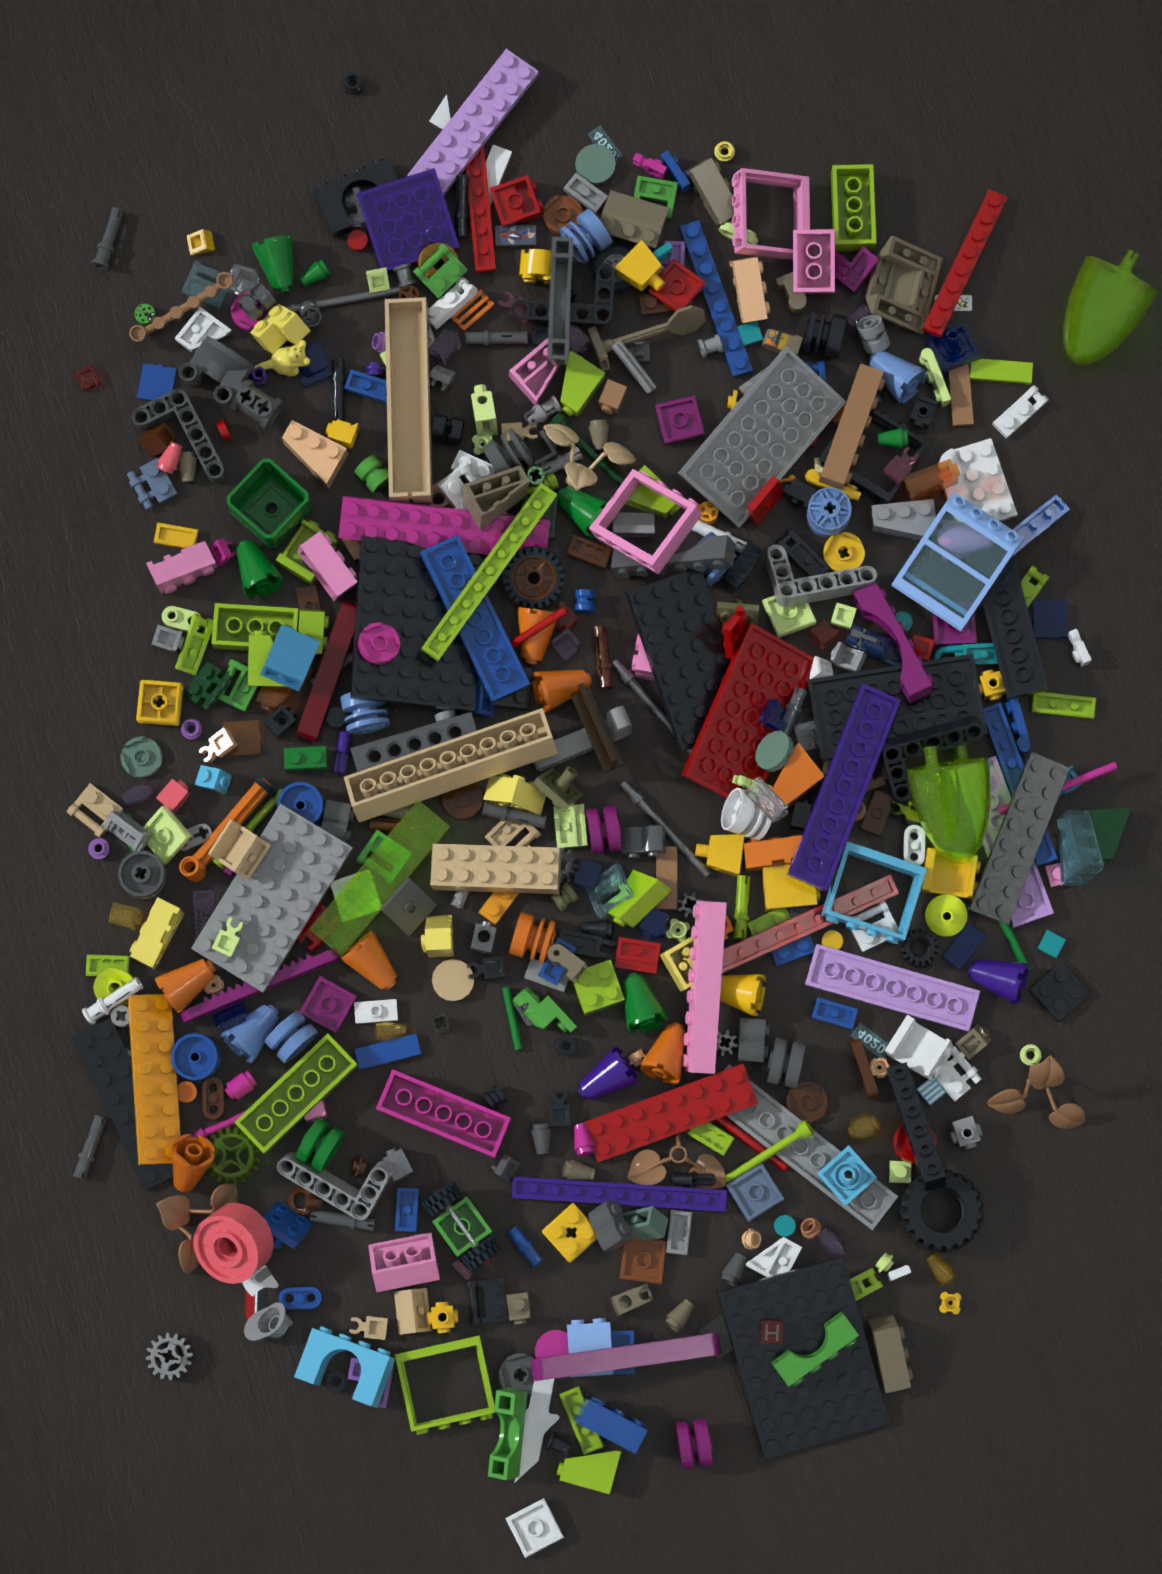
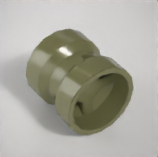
(565, 897)

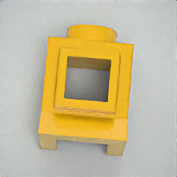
(342, 433)

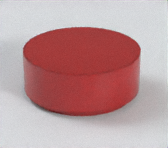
(357, 240)
(224, 430)

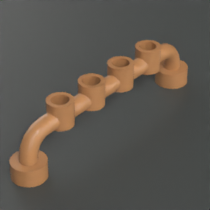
(224, 281)

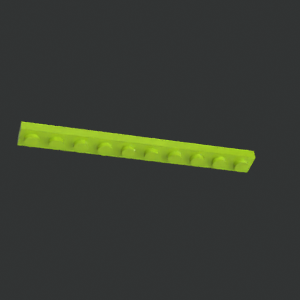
(489, 572)

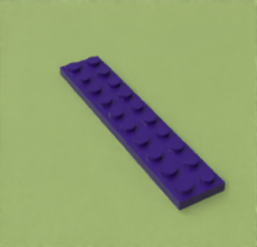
(843, 787)

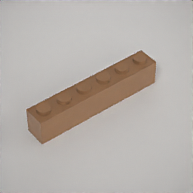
(851, 426)

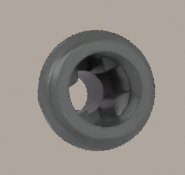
(541, 1136)
(734, 1269)

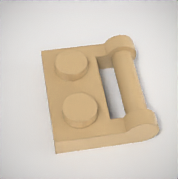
(98, 804)
(506, 831)

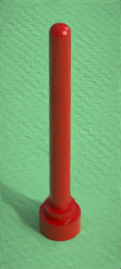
(538, 627)
(751, 1142)

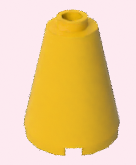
(743, 992)

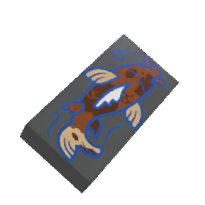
(515, 236)

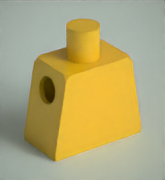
(640, 268)
(723, 853)

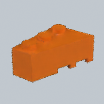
(770, 852)

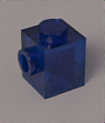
(654, 924)

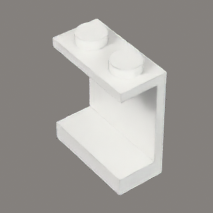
(919, 1048)

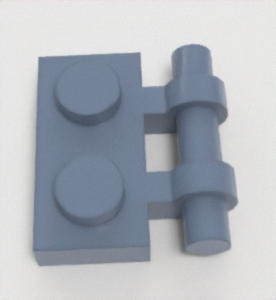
(158, 481)

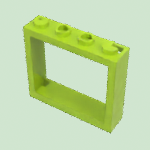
(463, 1418)

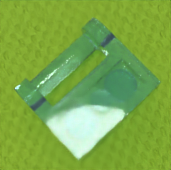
(195, 285)
(607, 884)

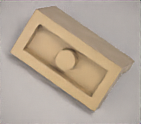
(412, 1311)

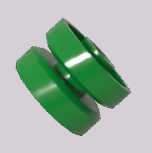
(317, 1143)

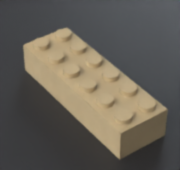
(496, 868)

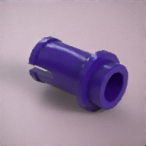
(258, 380)

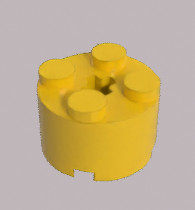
(535, 266)

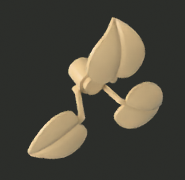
(577, 474)

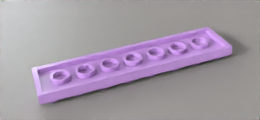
(477, 119)
(1033, 900)
(892, 988)

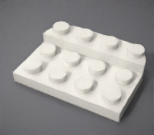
(981, 479)

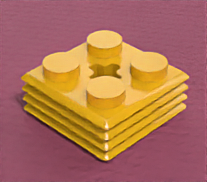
(168, 713)
(557, 1232)

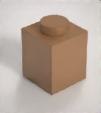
(612, 397)

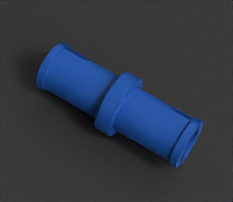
(525, 1246)

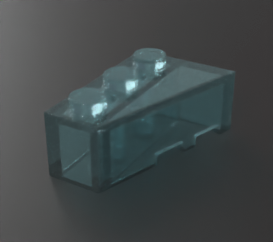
(1078, 848)

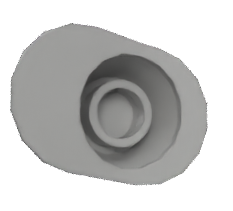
(268, 1323)

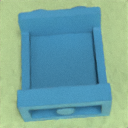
(290, 657)

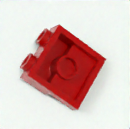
(516, 201)

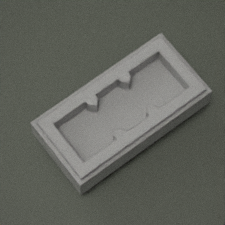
(532, 975)
(679, 1232)

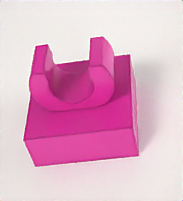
(221, 552)

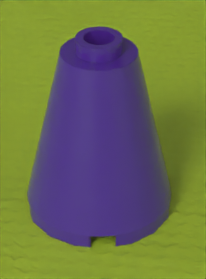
(1001, 977)
(608, 1076)

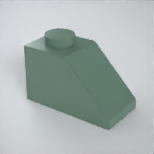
(646, 1223)

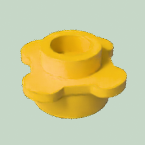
(945, 1307)

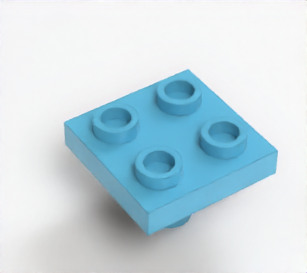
(846, 1175)

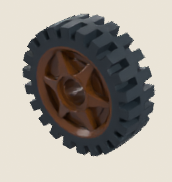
(550, 577)

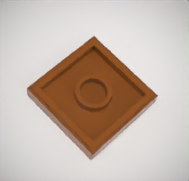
(643, 1260)

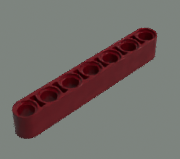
(328, 673)

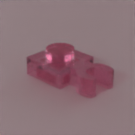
(520, 309)
(899, 466)

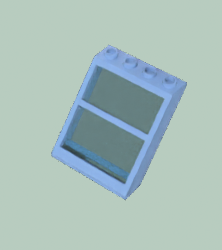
(957, 561)

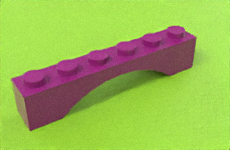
(874, 607)

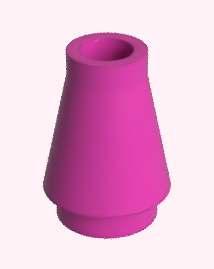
(582, 1140)

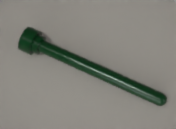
(560, 418)

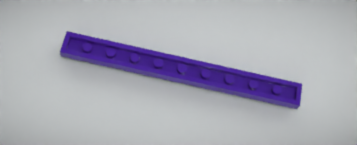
(621, 1193)

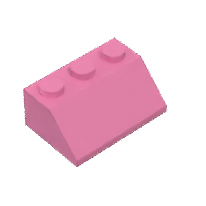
(814, 261)
(403, 1262)

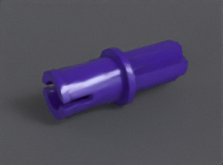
(342, 753)

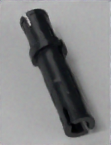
(462, 199)
(338, 381)

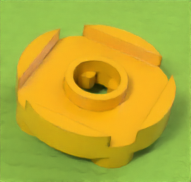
(839, 542)

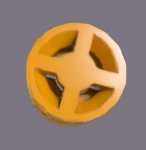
(709, 510)

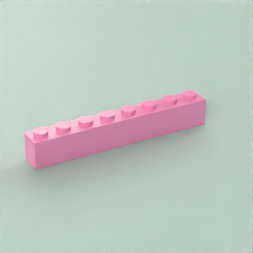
(705, 986)

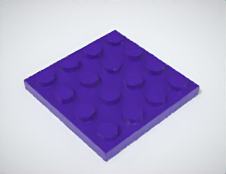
(406, 218)

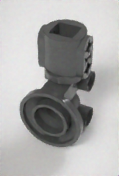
(232, 374)

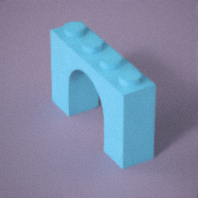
(374, 1364)

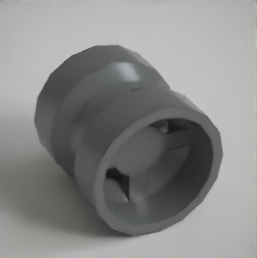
(310, 318)

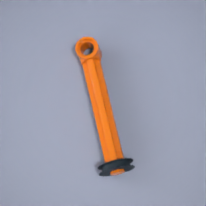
(238, 814)

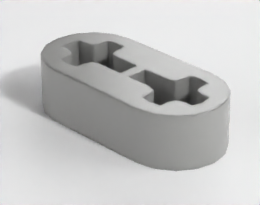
(196, 842)

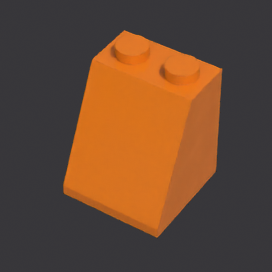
(797, 777)

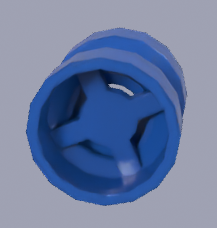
(585, 601)

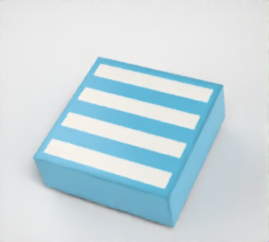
(931, 1091)

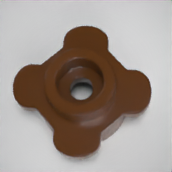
(358, 1166)

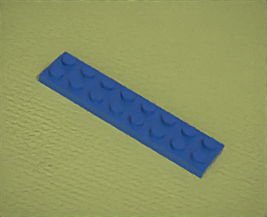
(483, 631)

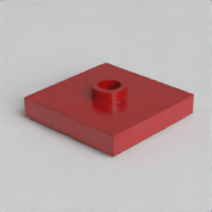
(680, 286)
(765, 500)

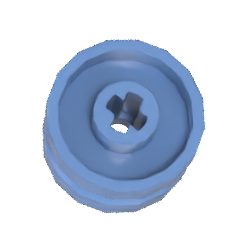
(291, 1037)

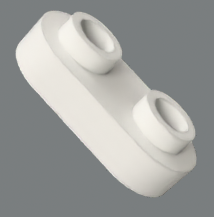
(914, 846)

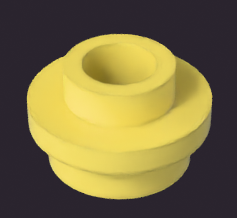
(724, 146)

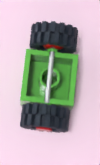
(462, 1226)

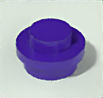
(375, 369)

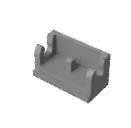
(127, 830)

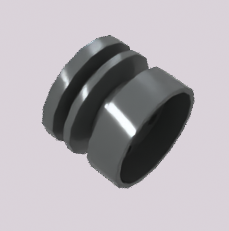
(509, 454)

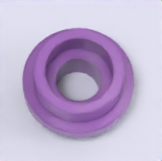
(379, 342)
(191, 722)
(105, 848)

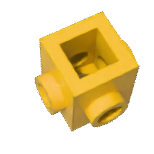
(987, 691)
(452, 1317)

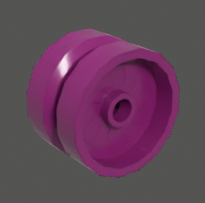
(606, 829)
(695, 1443)

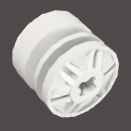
(743, 816)

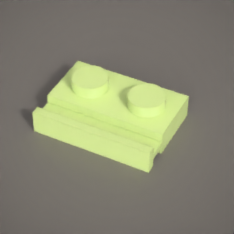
(570, 827)

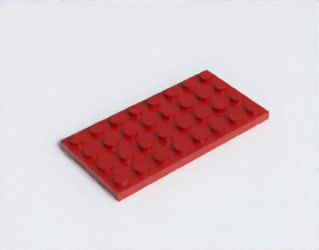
(728, 741)

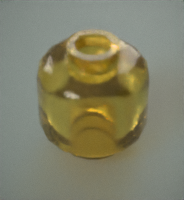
(864, 1127)

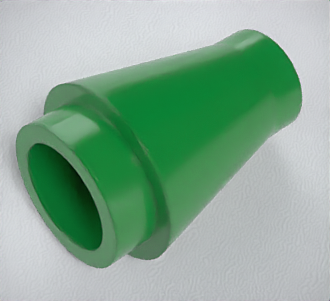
(315, 273)
(894, 438)

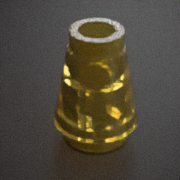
(388, 1030)
(942, 1270)

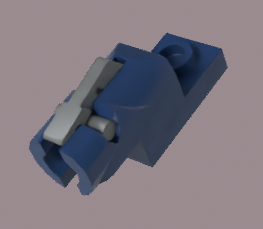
(874, 645)

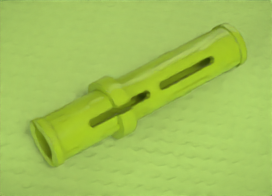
(741, 909)

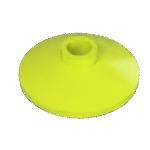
(936, 909)
(103, 982)

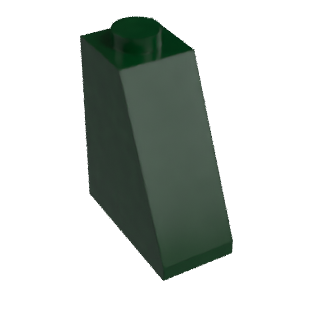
(1108, 829)

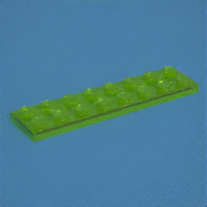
(379, 878)

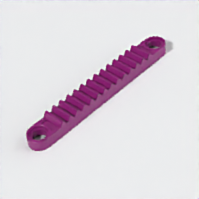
(243, 992)

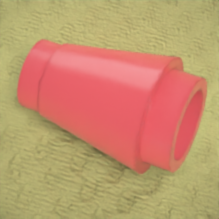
(169, 460)

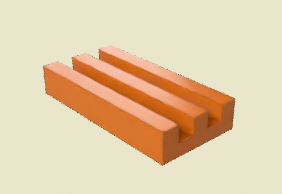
(485, 298)

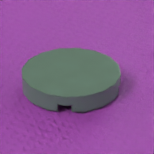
(595, 164)
(774, 751)
(141, 757)

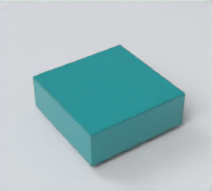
(663, 252)
(750, 333)
(1051, 944)

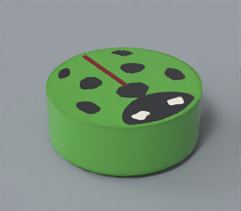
(144, 314)

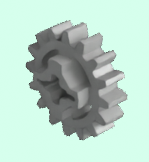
(166, 1366)

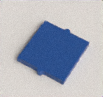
(155, 381)

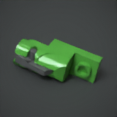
(541, 1013)

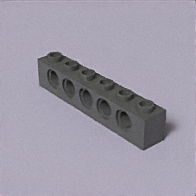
(362, 753)

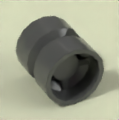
(262, 297)

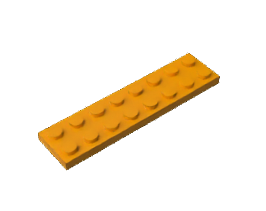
(153, 1078)

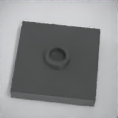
(408, 906)

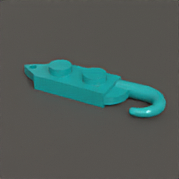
(983, 653)

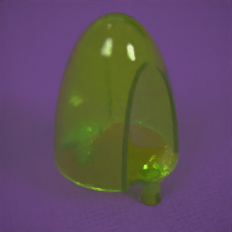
(1103, 308)
(952, 802)

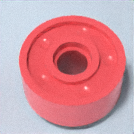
(233, 1243)

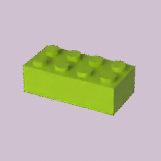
(853, 207)
(236, 622)

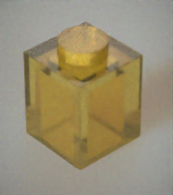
(125, 916)

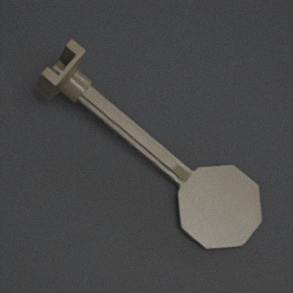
(681, 322)

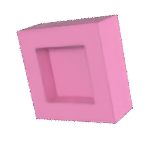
(1053, 874)

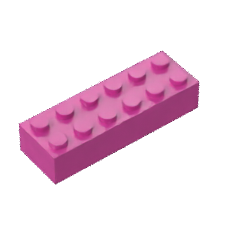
(443, 1114)

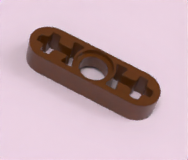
(864, 1069)

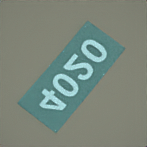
(600, 137)
(870, 1040)

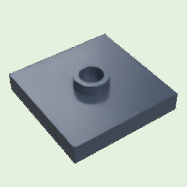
(755, 1192)

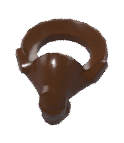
(310, 1203)

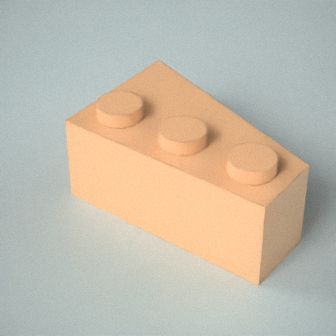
(750, 289)
(317, 452)

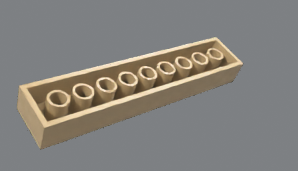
(450, 765)

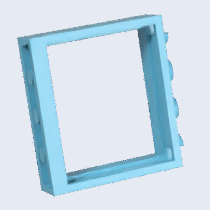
(887, 861)

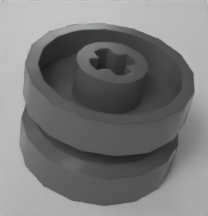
(136, 864)
(785, 1062)

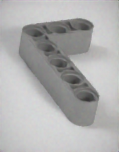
(813, 583)
(579, 743)
(338, 1186)

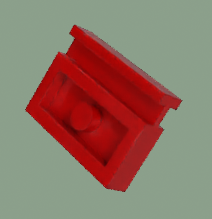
(637, 955)

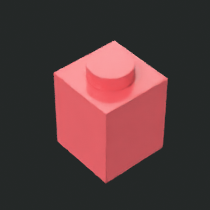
(174, 795)

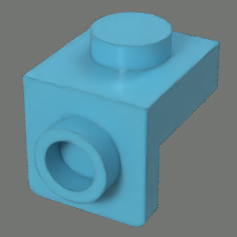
(213, 779)

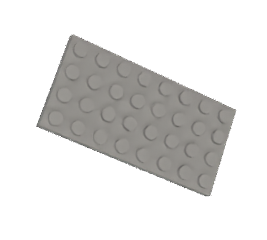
(762, 435)
(275, 898)

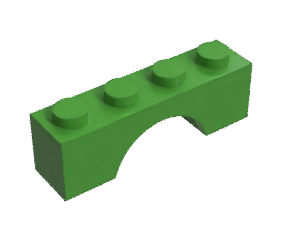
(837, 1335)
(506, 1457)

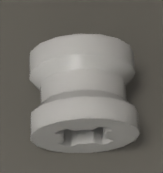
(123, 1020)

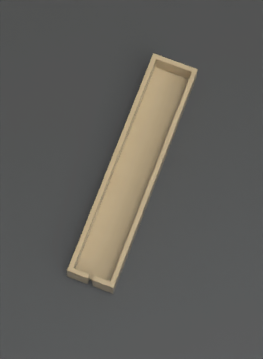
(408, 400)

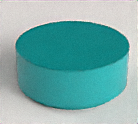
(784, 1225)

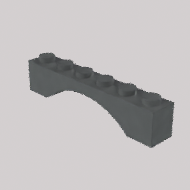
(560, 301)
(712, 553)

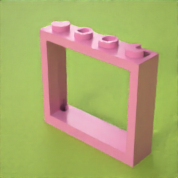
(801, 204)
(673, 539)

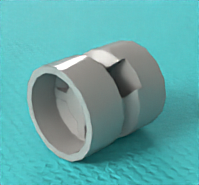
(873, 334)

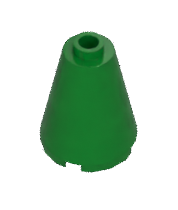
(276, 261)
(581, 507)
(257, 571)
(641, 1005)

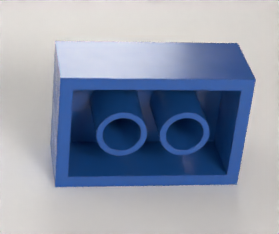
(611, 1424)

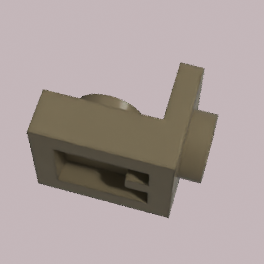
(974, 1041)
(518, 1307)

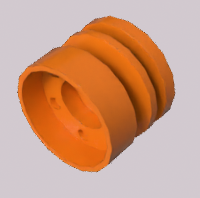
(532, 937)

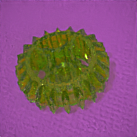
(239, 1149)

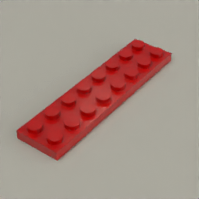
(671, 1113)

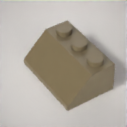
(634, 219)

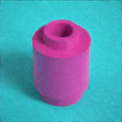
(240, 1085)

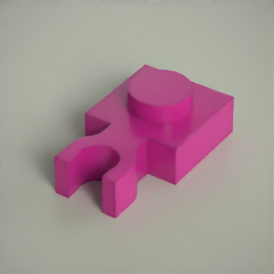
(653, 167)

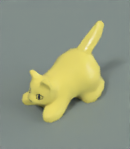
(287, 360)

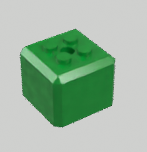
(267, 486)

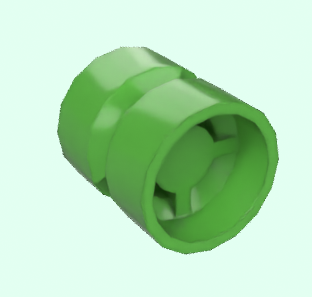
(372, 472)

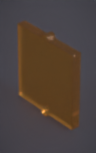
(246, 737)

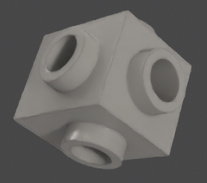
(966, 1124)

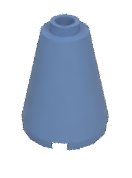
(899, 375)
(250, 1035)

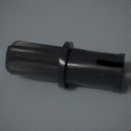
(693, 1179)

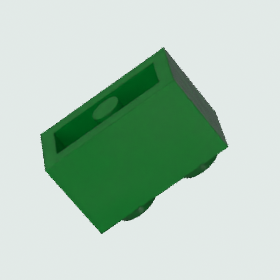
(306, 759)

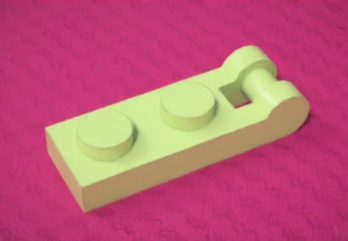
(935, 377)

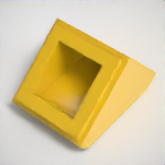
(200, 242)

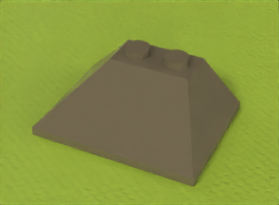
(903, 284)

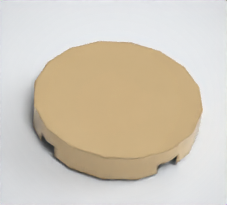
(452, 981)

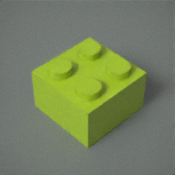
(598, 988)

